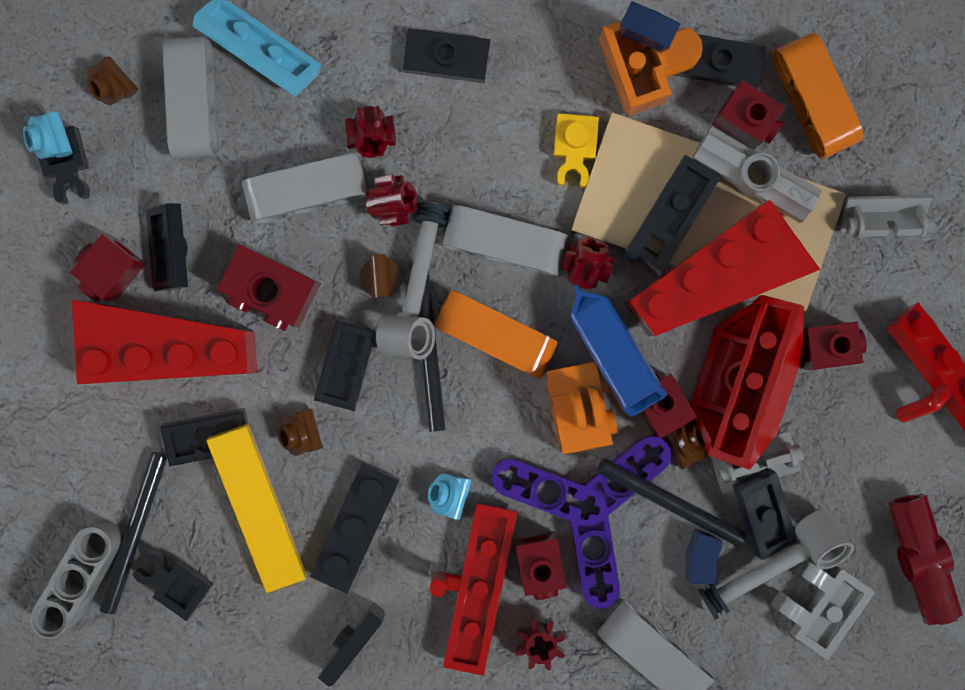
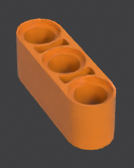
(817, 95)
(495, 334)

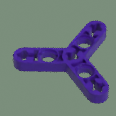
(594, 523)

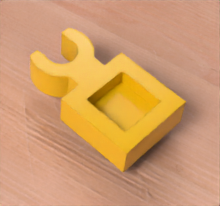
(575, 142)

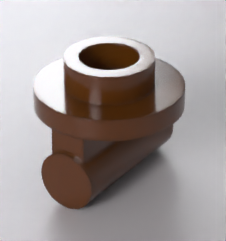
(109, 82)
(380, 276)
(299, 433)
(686, 445)

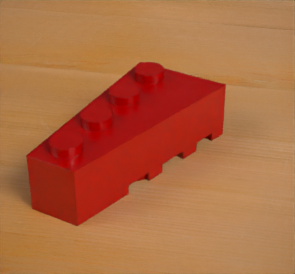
(732, 267)
(141, 345)

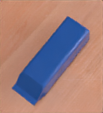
(616, 352)

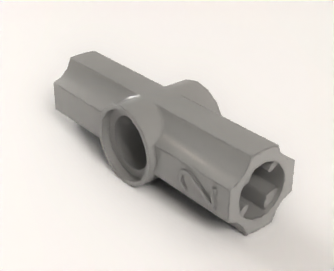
(731, 161)

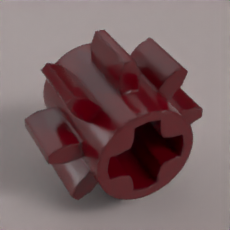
(370, 131)
(391, 200)
(588, 263)
(531, 649)

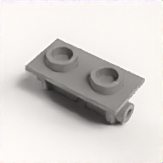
(881, 214)
(779, 456)

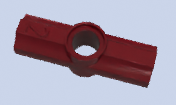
(925, 559)

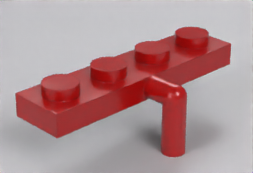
(934, 360)
(477, 588)

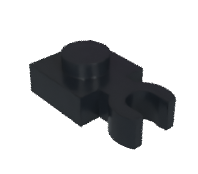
(67, 168)
(179, 588)

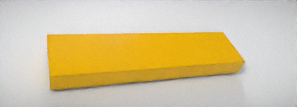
(257, 508)

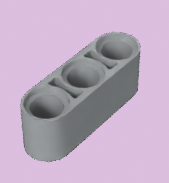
(190, 97)
(305, 188)
(504, 240)
(62, 591)
(652, 651)

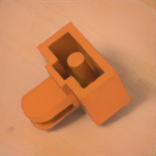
(643, 72)
(580, 407)

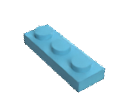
(257, 45)

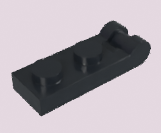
(672, 214)

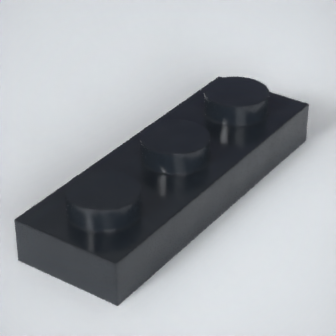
(354, 527)

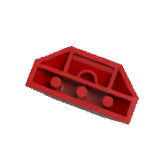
(749, 379)

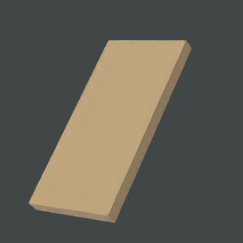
(632, 172)

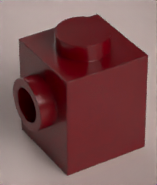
(749, 116)
(106, 268)
(833, 346)
(670, 411)
(540, 565)

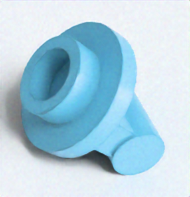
(47, 136)
(448, 495)

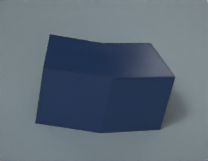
(648, 27)
(702, 558)

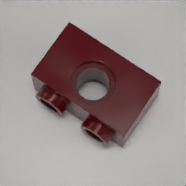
(246, 275)

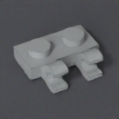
(830, 611)

